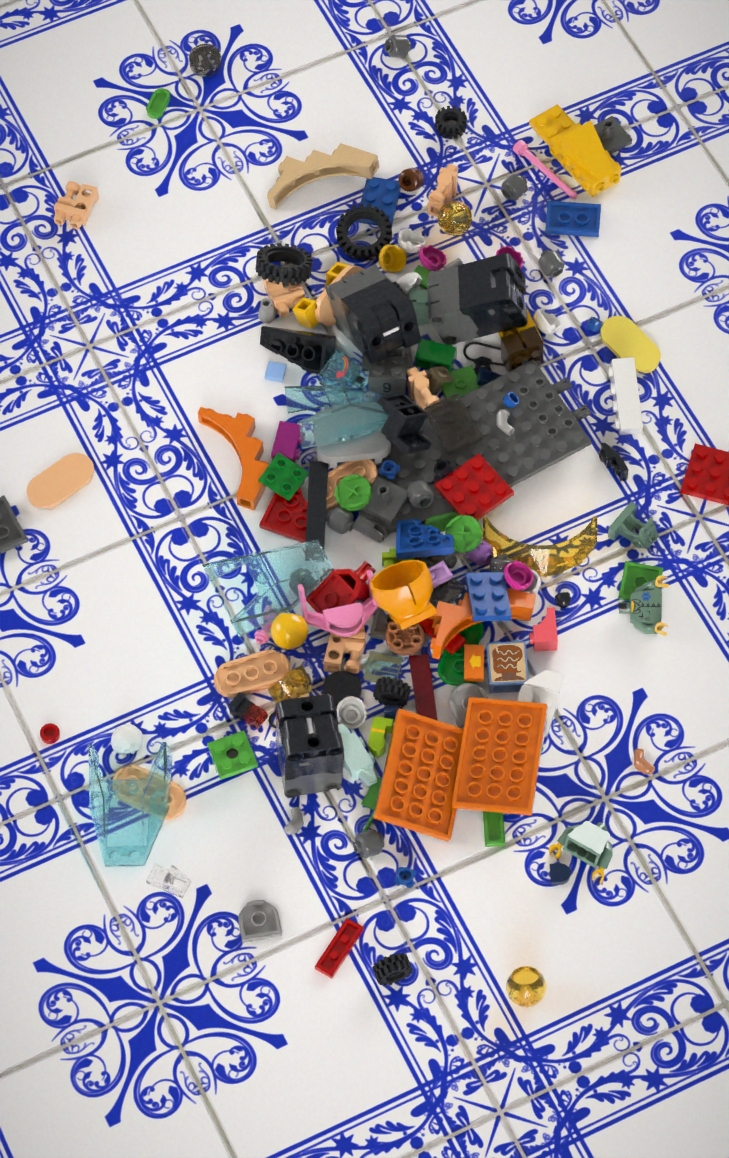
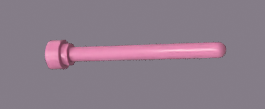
(522, 149)

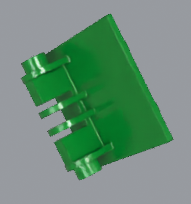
(283, 476)

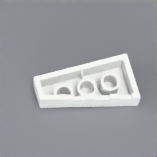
(625, 396)

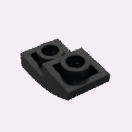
(614, 460)

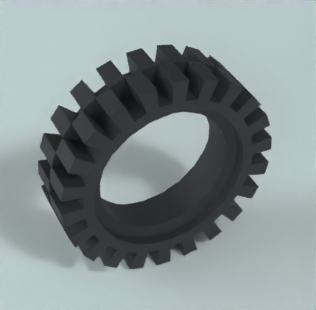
(363, 213)
(284, 274)

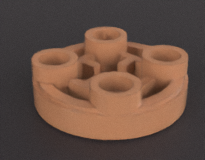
(404, 641)

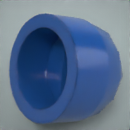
(594, 324)
(510, 400)

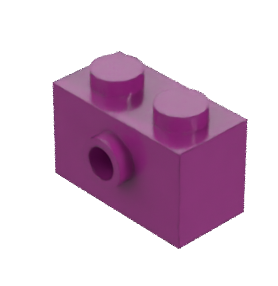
(287, 441)

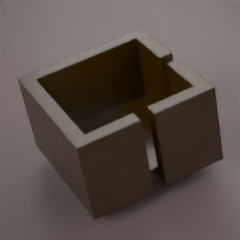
(515, 355)

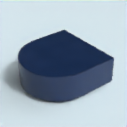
(559, 874)

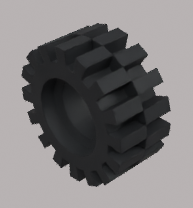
(450, 114)
(391, 691)
(392, 969)

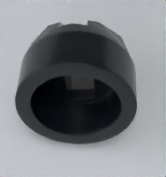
(563, 599)

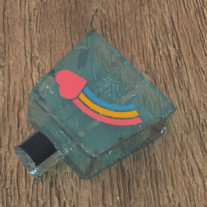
(341, 371)

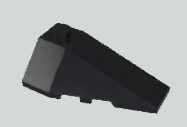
(303, 348)

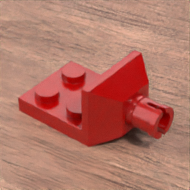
(341, 588)

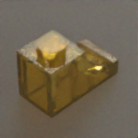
(292, 685)

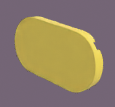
(628, 341)

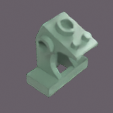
(627, 522)

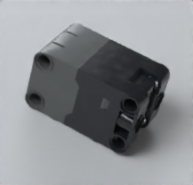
(477, 299)
(373, 313)
(309, 745)

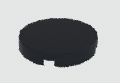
(342, 685)

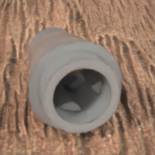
(266, 311)

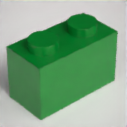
(435, 354)

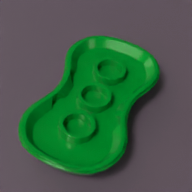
(452, 666)

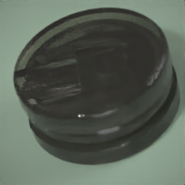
(205, 60)

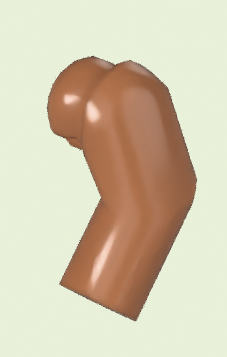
(641, 764)

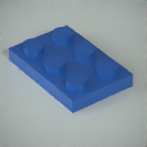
(383, 194)
(573, 218)
(488, 596)

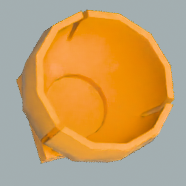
(404, 592)

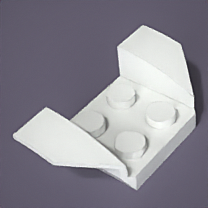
(543, 689)

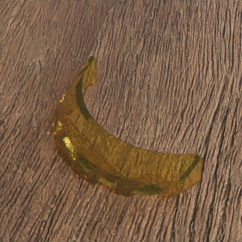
(544, 559)

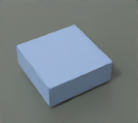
(275, 371)

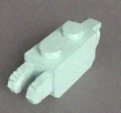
(356, 759)

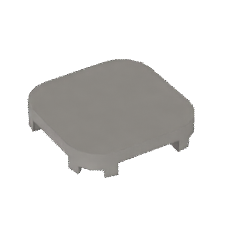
(370, 446)

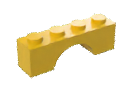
(305, 308)

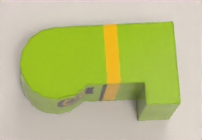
(379, 729)

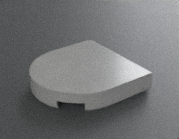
(459, 701)
(259, 921)

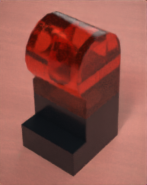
(247, 711)

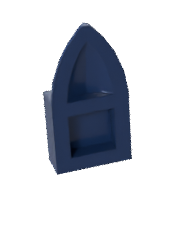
(485, 376)

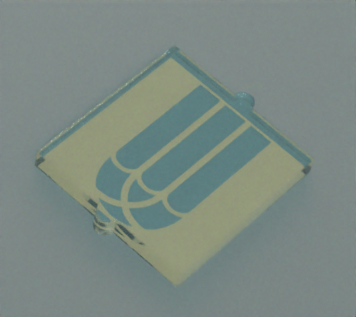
(382, 665)

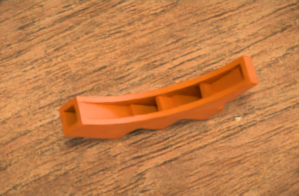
(249, 450)
(455, 618)

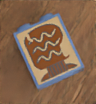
(506, 666)

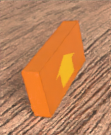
(473, 663)

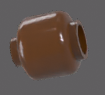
(411, 179)

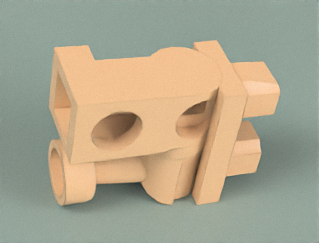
(446, 188)
(76, 210)
(283, 298)
(419, 388)
(338, 646)

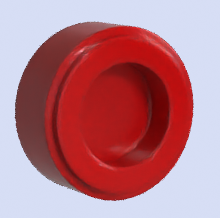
(50, 733)

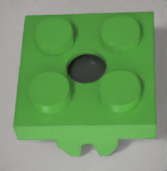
(232, 755)

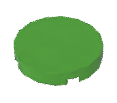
(353, 492)
(466, 533)

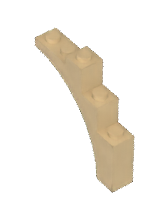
(319, 165)

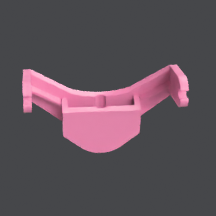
(340, 620)

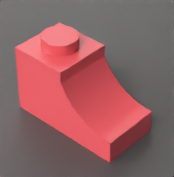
(545, 633)

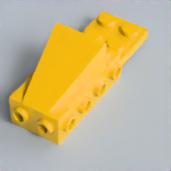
(577, 150)

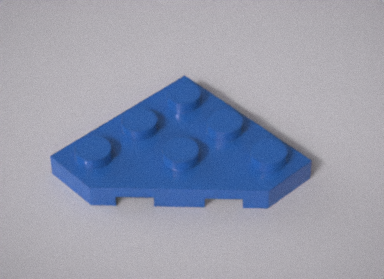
(421, 541)

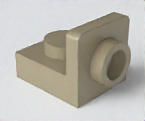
(437, 377)

